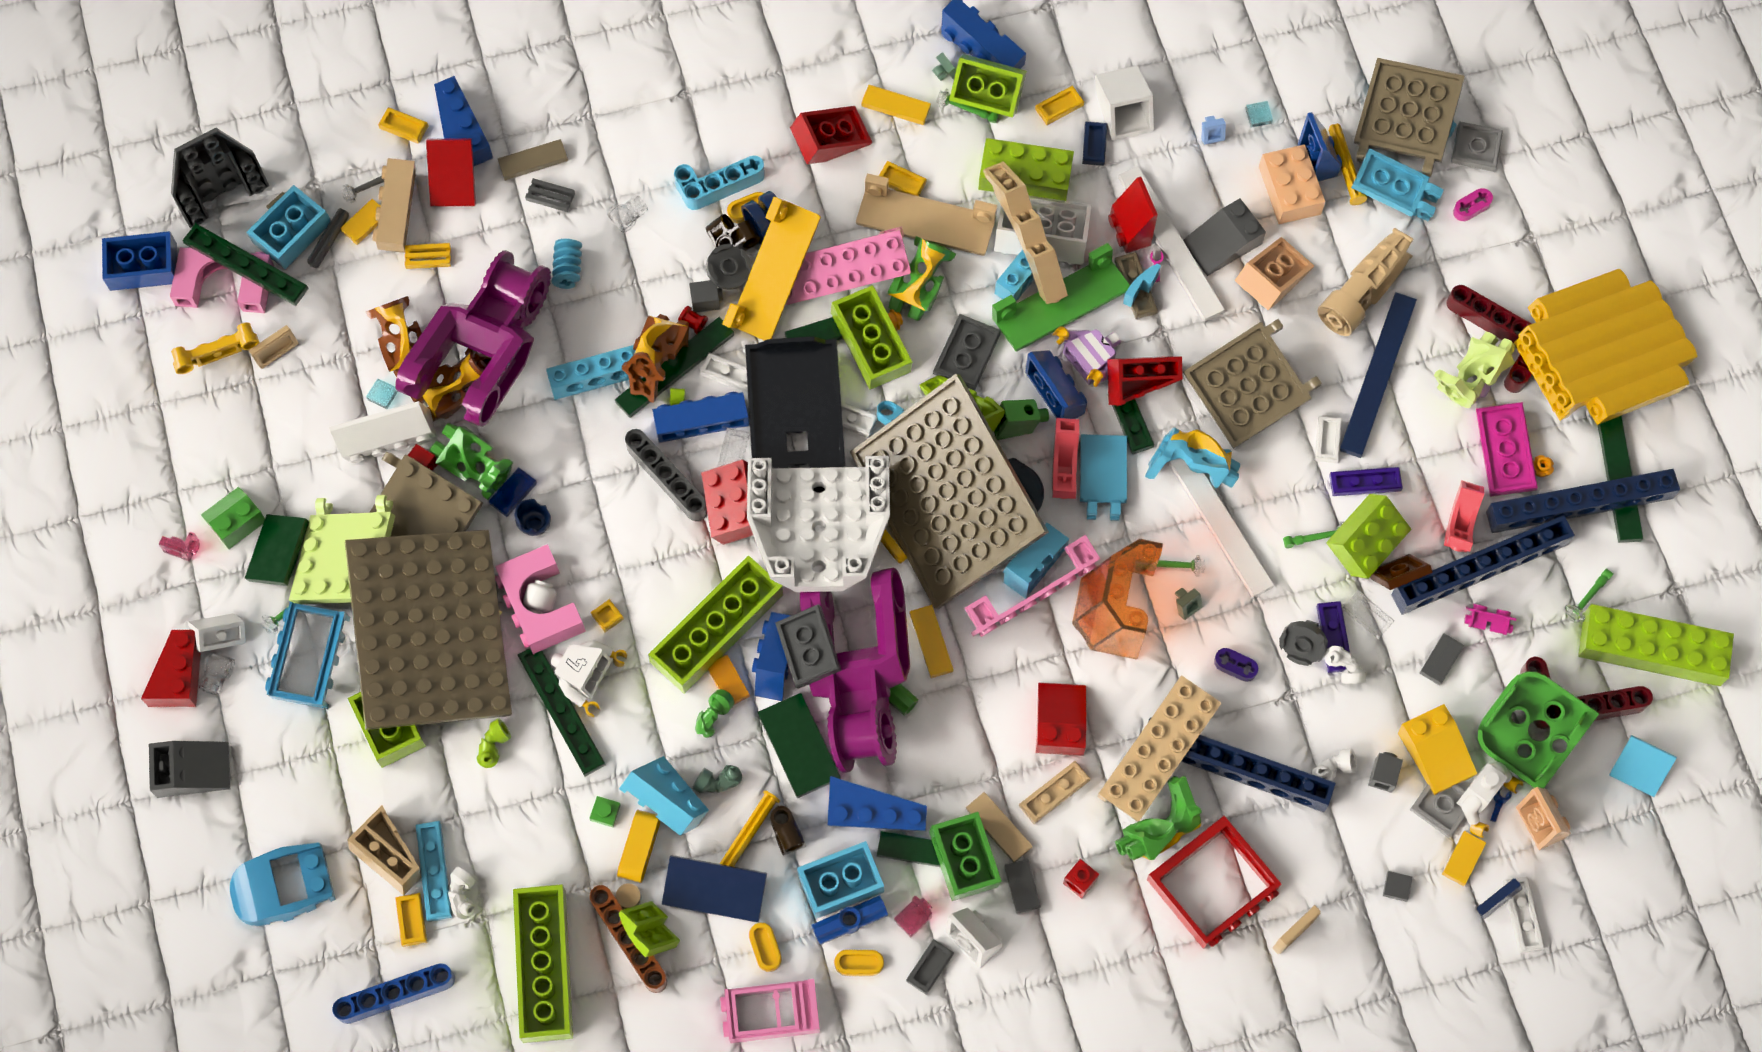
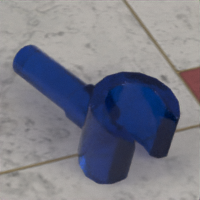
(1499, 803)

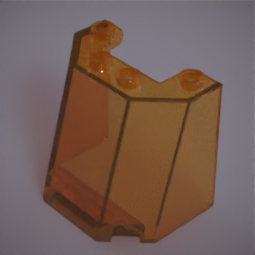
(1103, 596)

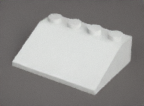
(1063, 224)

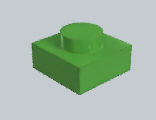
(604, 811)

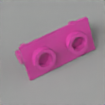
(1499, 621)

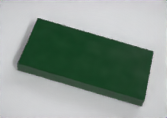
(798, 745)

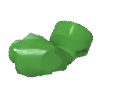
(720, 703)

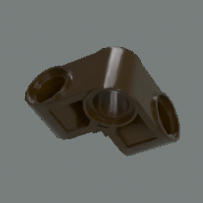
(724, 231)
(787, 834)

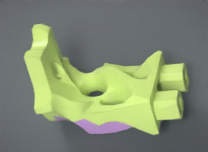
(1481, 360)

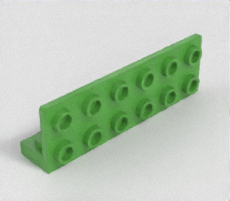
(1086, 291)

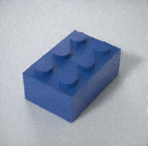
(139, 260)

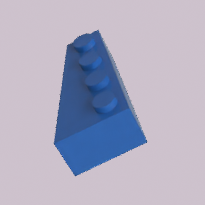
(979, 37)
(459, 119)
(867, 808)

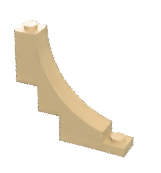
(1028, 227)

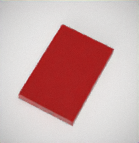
(451, 172)

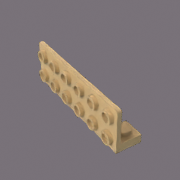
(926, 218)
(1159, 748)

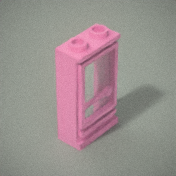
(770, 1011)

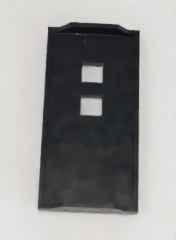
(795, 390)

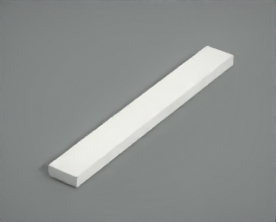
(1178, 255)
(735, 375)
(1223, 528)

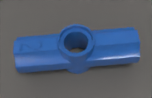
(834, 927)

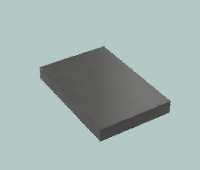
(967, 350)
(808, 646)

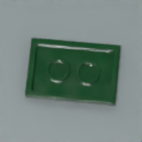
(277, 550)

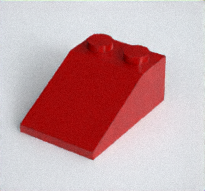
(829, 133)
(1134, 217)
(1061, 719)

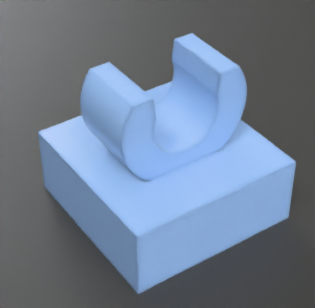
(1213, 130)

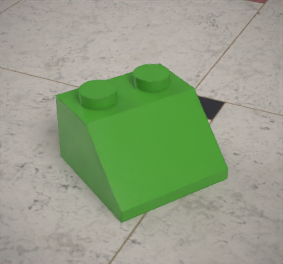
(233, 517)

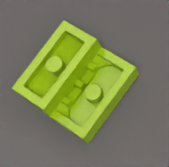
(647, 929)

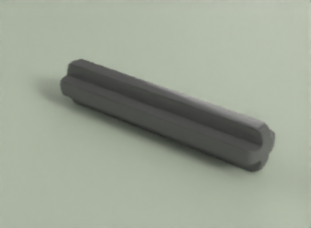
(328, 238)

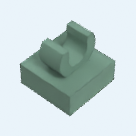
(944, 68)
(1188, 602)

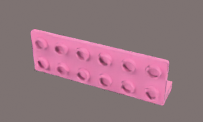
(851, 265)
(985, 616)

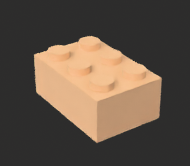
(1291, 184)

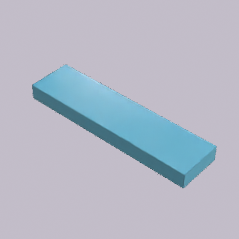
(433, 871)

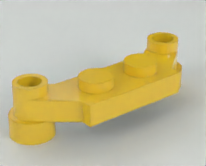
(216, 350)

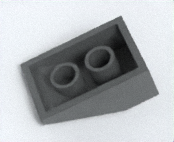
(1225, 237)

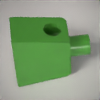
(1020, 418)

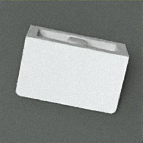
(218, 632)

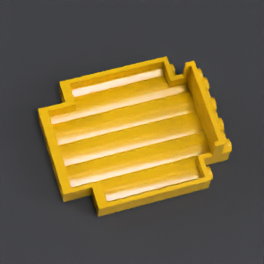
(1605, 347)

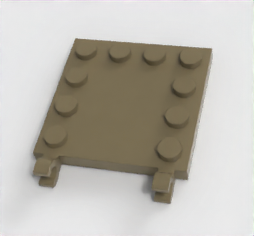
(1409, 111)
(1249, 384)
(426, 500)

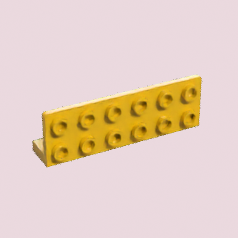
(774, 270)

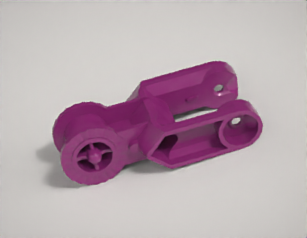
(488, 325)
(860, 693)

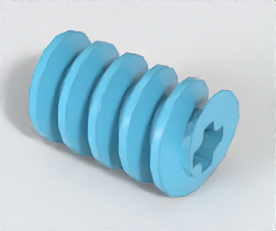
(566, 263)

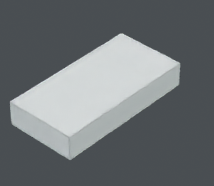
(1328, 439)

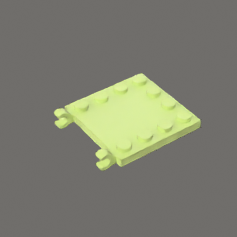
(322, 562)

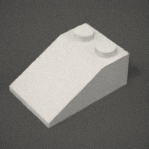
(973, 936)

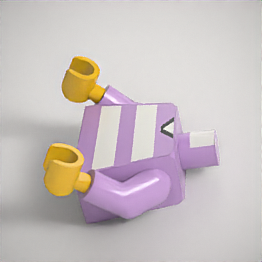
(1088, 352)

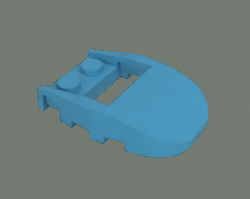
(255, 890)

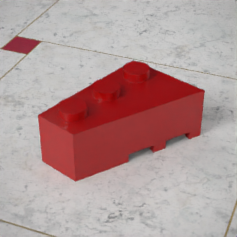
(1138, 376)
(176, 673)

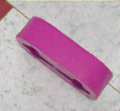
(1475, 208)

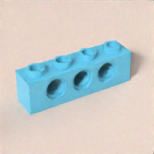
(589, 373)

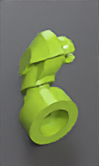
(488, 753)

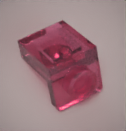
(179, 548)
(914, 916)

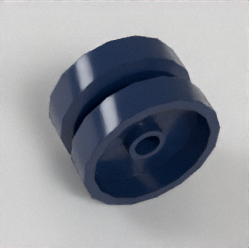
(757, 212)

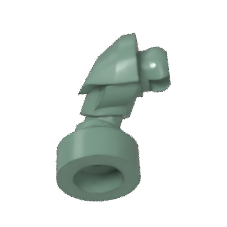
(727, 779)

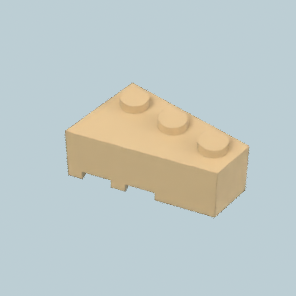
(385, 852)

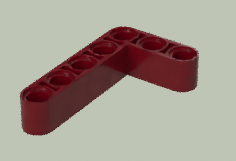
(1486, 321)
(1601, 700)

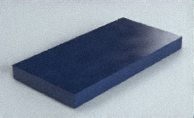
(714, 888)

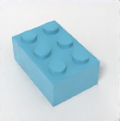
(289, 227)
(840, 880)

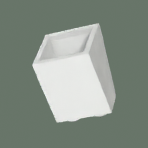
(1125, 102)

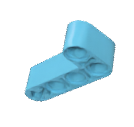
(752, 167)

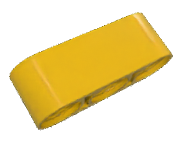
(638, 846)

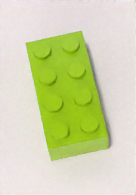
(1040, 168)
(871, 337)

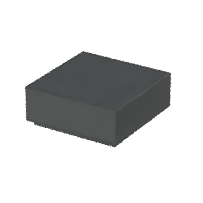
(1397, 886)

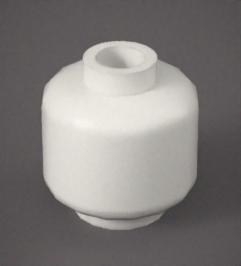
(539, 597)

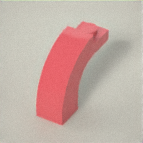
(1065, 458)
(1463, 517)

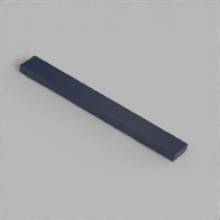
(1378, 375)

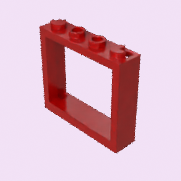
(1247, 853)

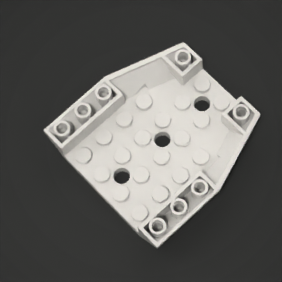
(786, 509)

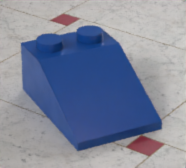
(1320, 148)

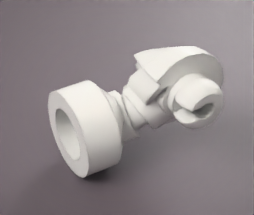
(1338, 656)
(1344, 761)
(460, 905)

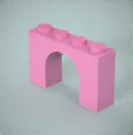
(194, 268)
(539, 630)

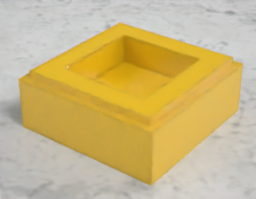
(607, 615)

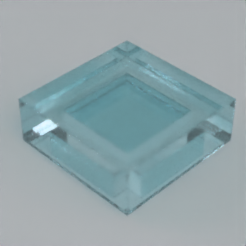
(1259, 114)
(382, 393)

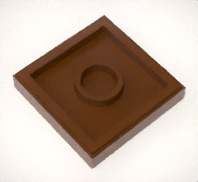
(1401, 571)

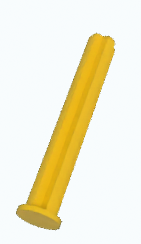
(1347, 164)
(750, 829)

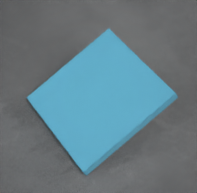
(1642, 766)

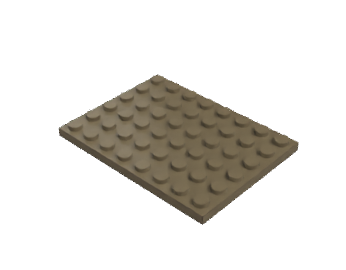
(952, 492)
(427, 629)

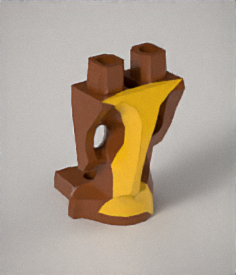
(394, 314)
(646, 361)
(441, 395)

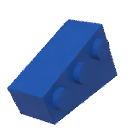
(772, 663)

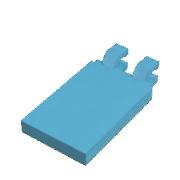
(1396, 185)
(1103, 473)

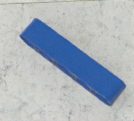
(382, 990)

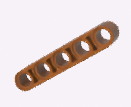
(617, 930)

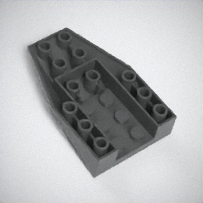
(209, 168)

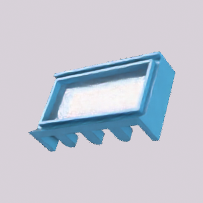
(306, 655)

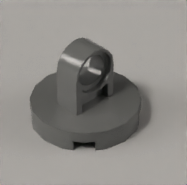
(728, 267)
(1303, 642)

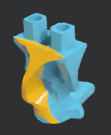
(1199, 452)

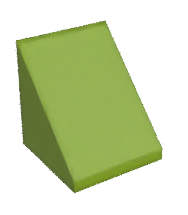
(677, 396)

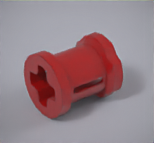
(695, 320)

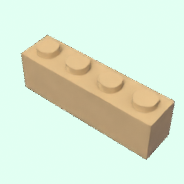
(395, 205)

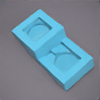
(1143, 282)

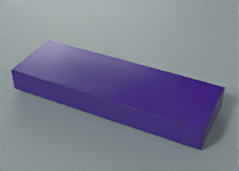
(1365, 481)
(1333, 626)

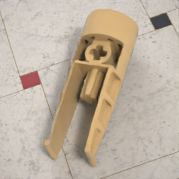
(1369, 282)

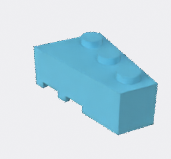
(1034, 562)
(666, 794)

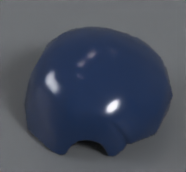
(532, 517)

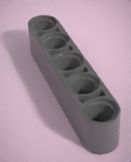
(661, 465)

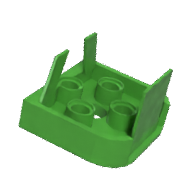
(1533, 695)

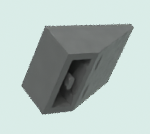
(188, 767)

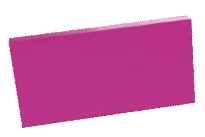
(1506, 449)

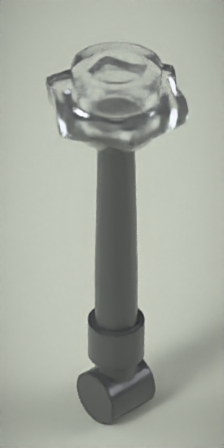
(350, 193)

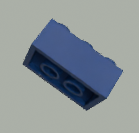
(1054, 385)

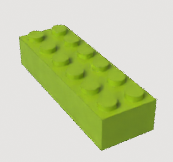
(715, 624)
(1656, 645)
(542, 964)

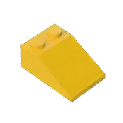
(1437, 749)

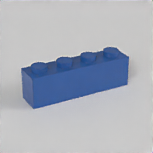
(700, 417)

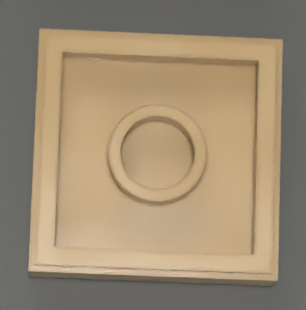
(1296, 930)

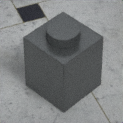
(705, 296)
(1385, 771)

